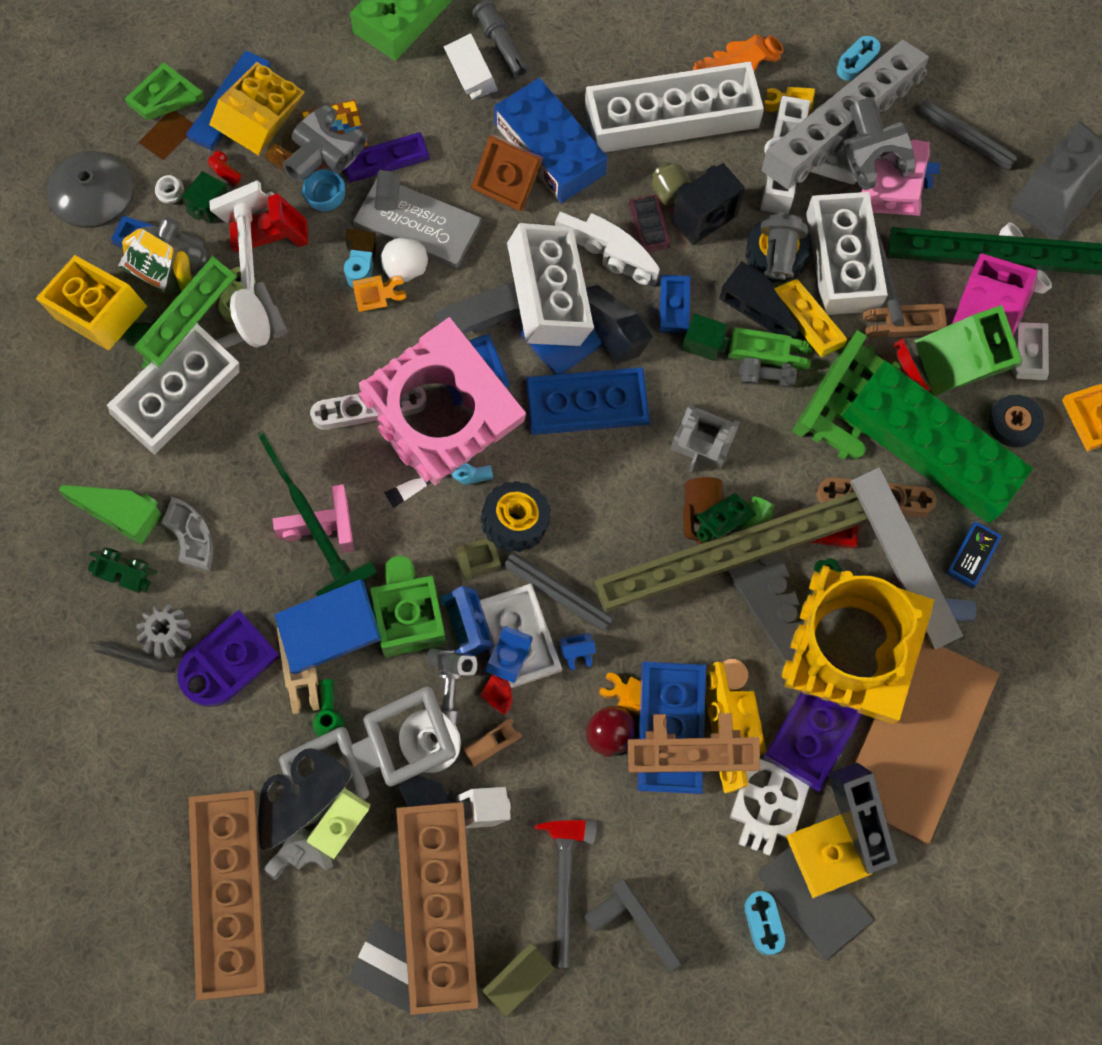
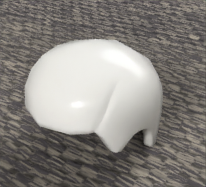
(404, 258)

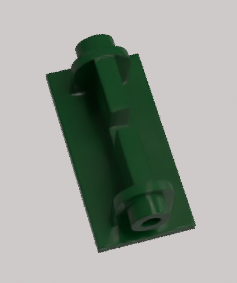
(723, 518)
(133, 571)

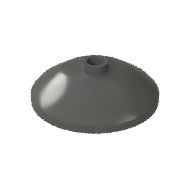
(91, 201)

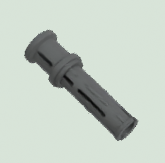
(495, 29)

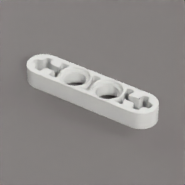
(367, 415)

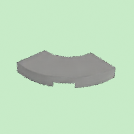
(192, 534)

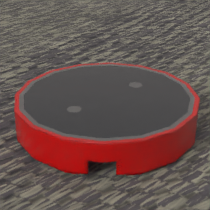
(911, 364)

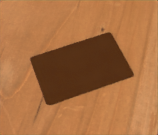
(166, 134)

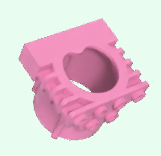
(448, 359)

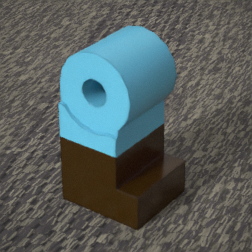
(362, 255)

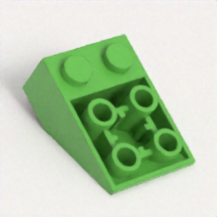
(968, 351)

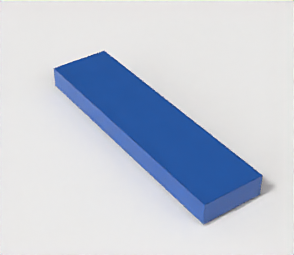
(201, 131)

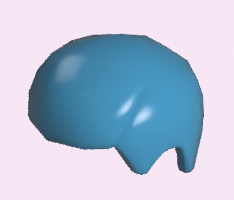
(323, 190)

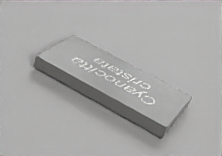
(436, 225)

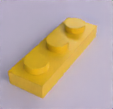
(811, 318)

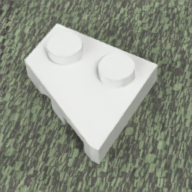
(1034, 351)

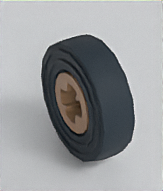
(1010, 408)

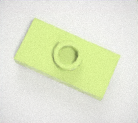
(338, 823)

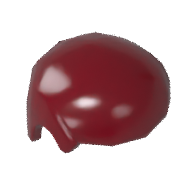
(610, 730)

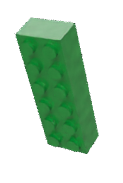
(938, 442)

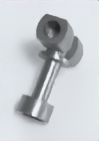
(452, 667)

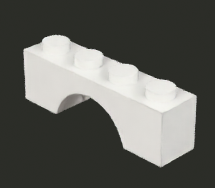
(789, 115)

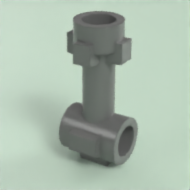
(751, 371)

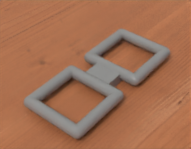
(372, 754)

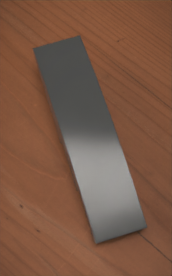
(483, 310)

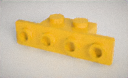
(744, 717)

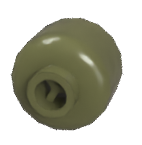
(668, 180)

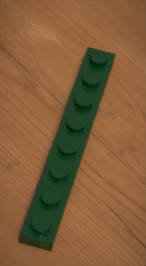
(967, 247)

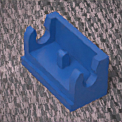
(468, 621)

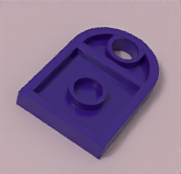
(227, 660)

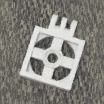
(760, 827)

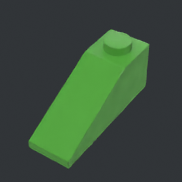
(117, 508)

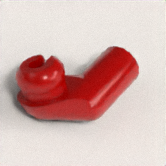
(218, 165)

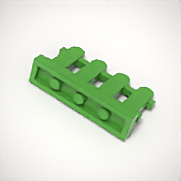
(184, 313)
(836, 403)

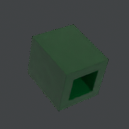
(200, 193)
(706, 337)

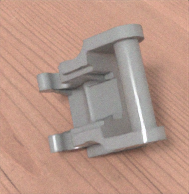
(701, 445)

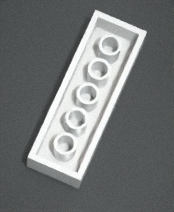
(673, 107)

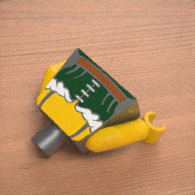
(157, 257)

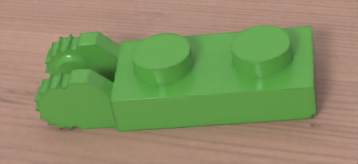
(769, 348)

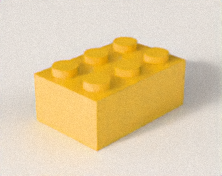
(92, 302)

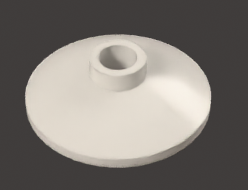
(416, 739)

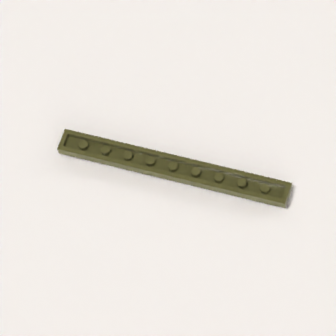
(729, 551)

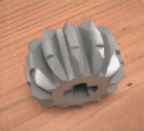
(158, 641)

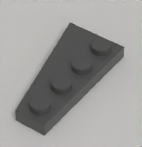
(770, 599)

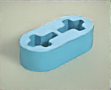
(854, 54)
(772, 921)

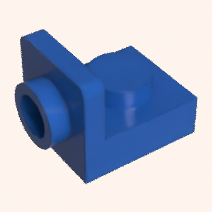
(509, 654)

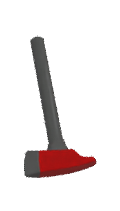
(565, 834)

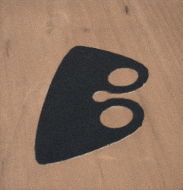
(292, 812)

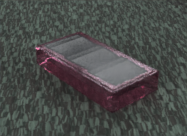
(649, 223)

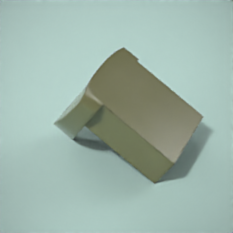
(477, 558)

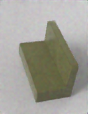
(518, 979)

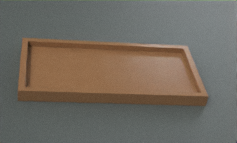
(925, 749)

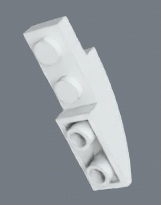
(619, 249)

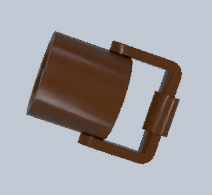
(699, 496)

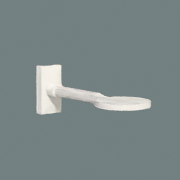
(245, 307)

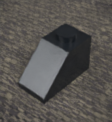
(424, 791)

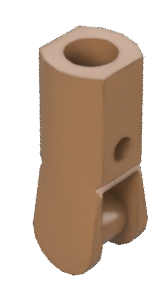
(487, 745)

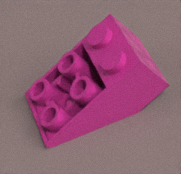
(996, 284)

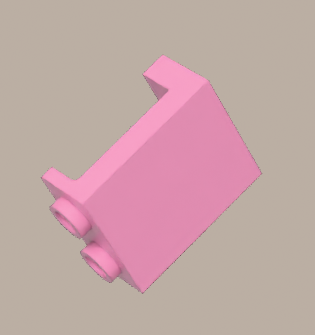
(899, 194)

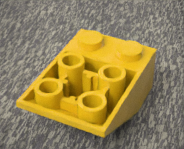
(255, 108)

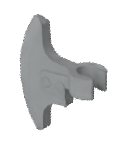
(297, 853)

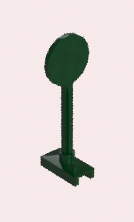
(338, 568)

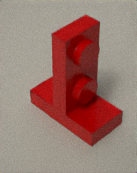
(273, 225)

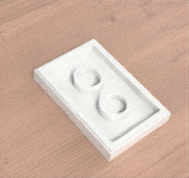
(522, 612)

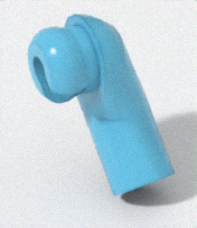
(468, 474)

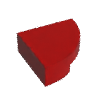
(498, 694)

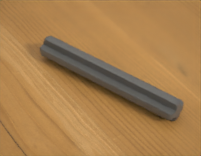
(967, 134)
(559, 591)

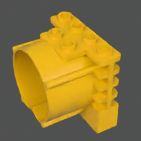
(905, 623)

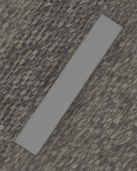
(904, 553)

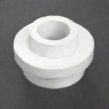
(169, 182)

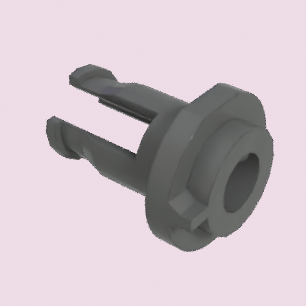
(782, 243)

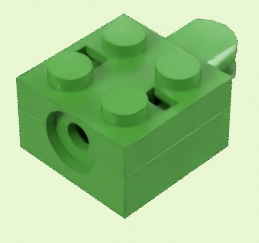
(407, 610)

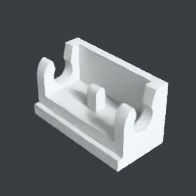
(470, 67)

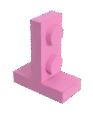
(337, 519)

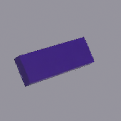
(388, 157)

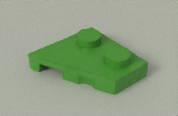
(163, 93)

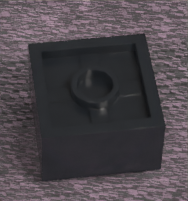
(707, 203)

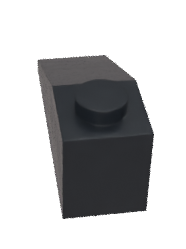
(755, 297)
(617, 325)
(863, 816)

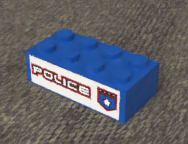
(545, 127)

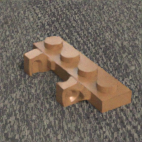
(716, 754)

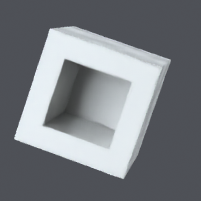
(485, 807)

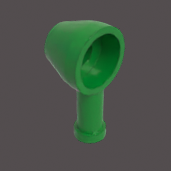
(327, 709)

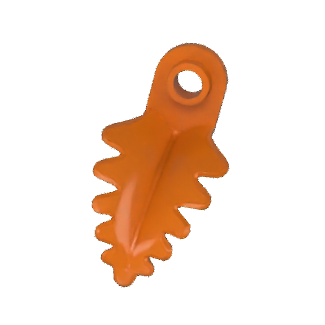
(753, 50)

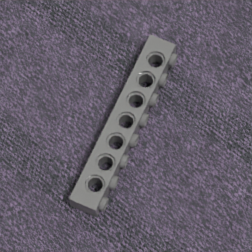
(832, 123)

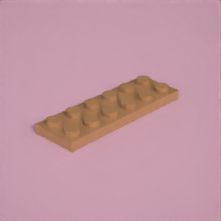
(226, 896)
(437, 908)

